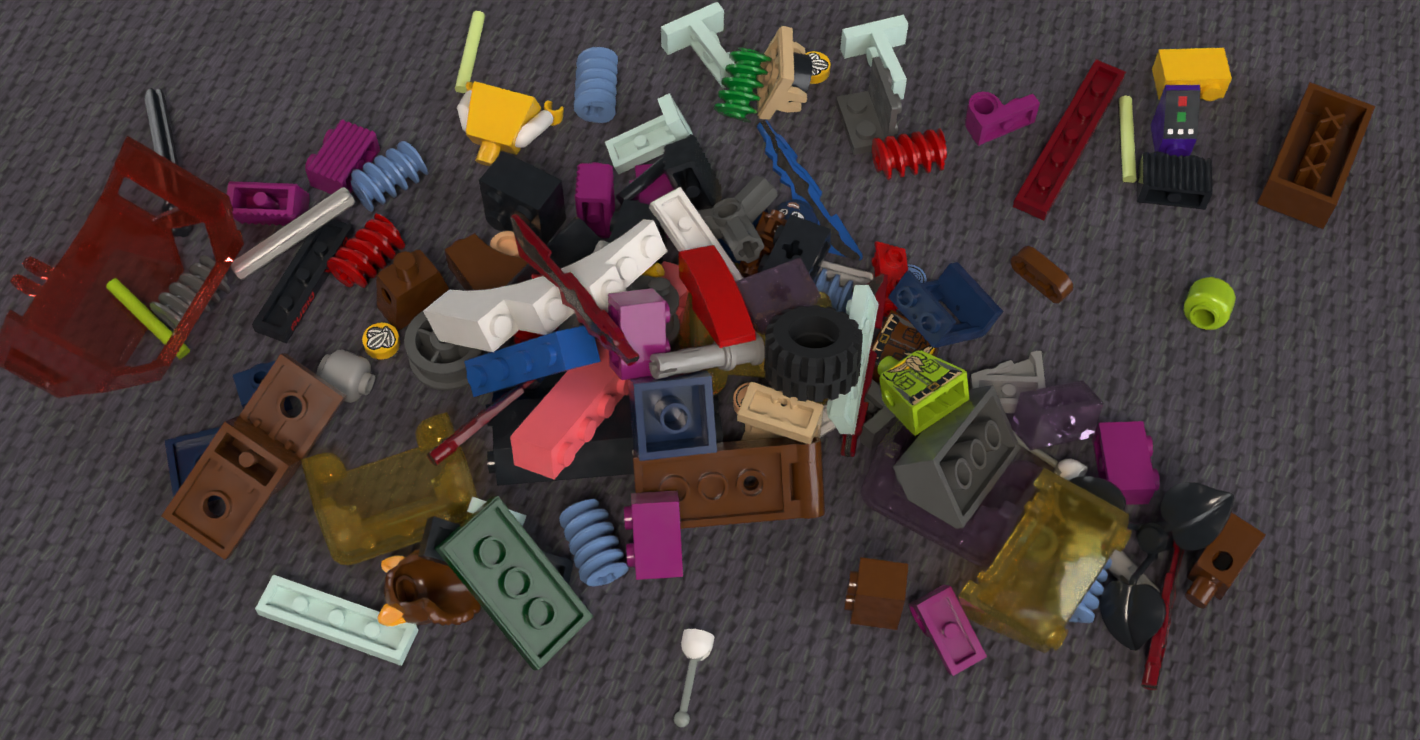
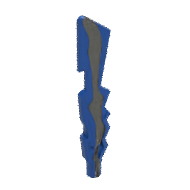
(806, 189)

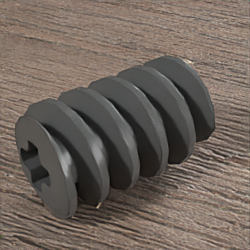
(174, 304)

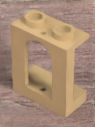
(767, 417)

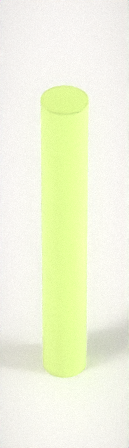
(470, 51)
(1127, 139)

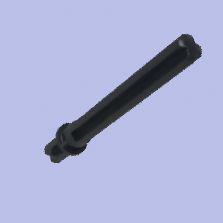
(163, 140)

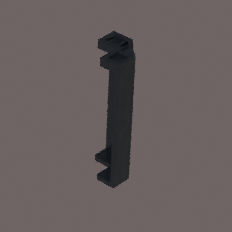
(604, 455)

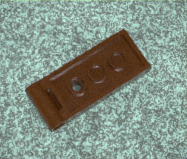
(714, 486)

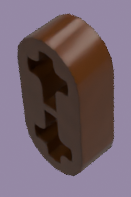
(1042, 274)

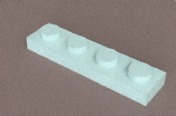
(863, 310)
(335, 619)

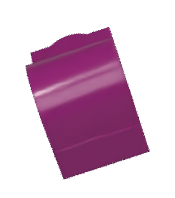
(990, 119)
(948, 628)

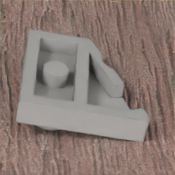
(1012, 379)

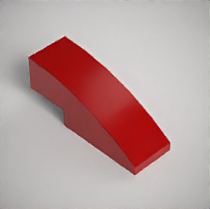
(715, 296)

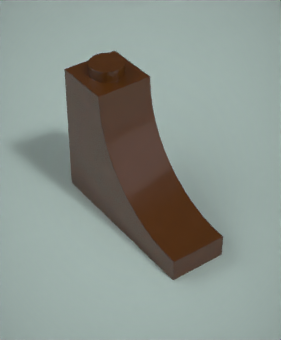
(480, 265)

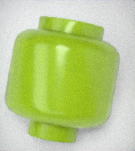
(1209, 303)

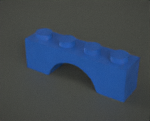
(531, 360)

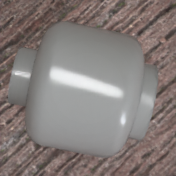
(347, 373)

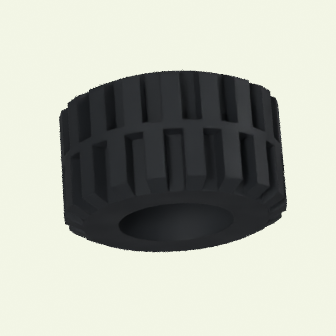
(813, 353)

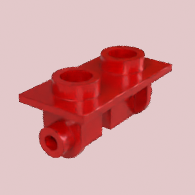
(893, 263)

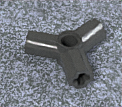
(733, 218)

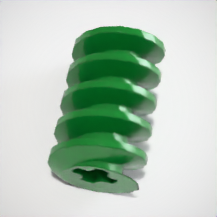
(741, 84)

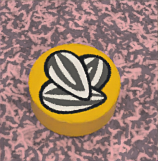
(820, 67)
(381, 340)

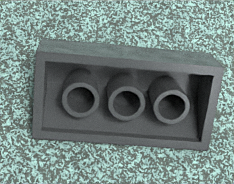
(959, 458)

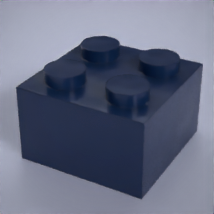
(672, 415)

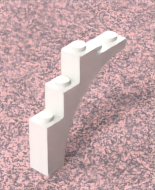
(494, 315)

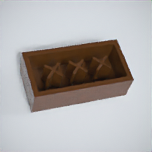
(1316, 155)

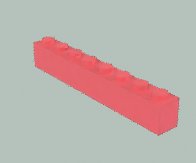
(575, 407)

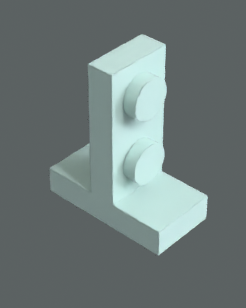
(700, 32)
(877, 40)
(649, 138)

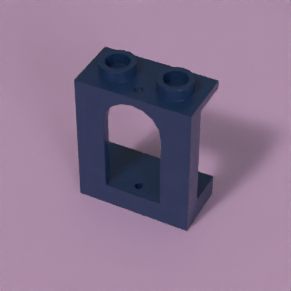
(959, 293)

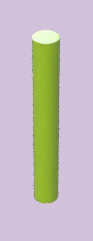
(143, 314)

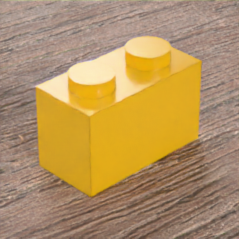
(1193, 67)

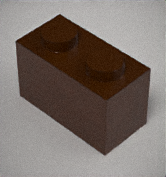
(877, 593)

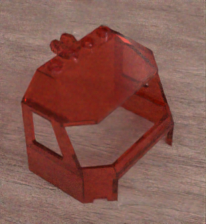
(75, 328)

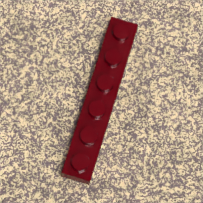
(1069, 140)

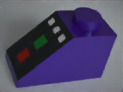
(1176, 120)

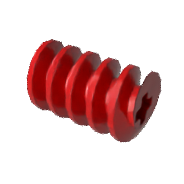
(909, 152)
(365, 252)

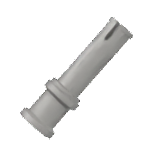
(706, 357)

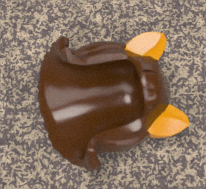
(424, 593)

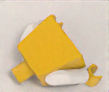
(502, 119)

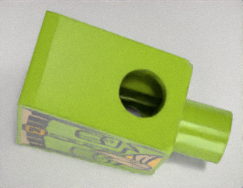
(921, 389)

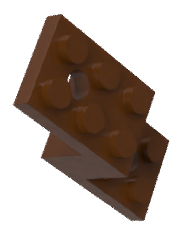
(253, 456)

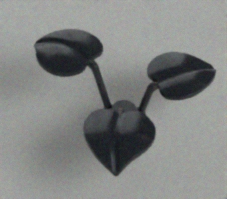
(1192, 518)

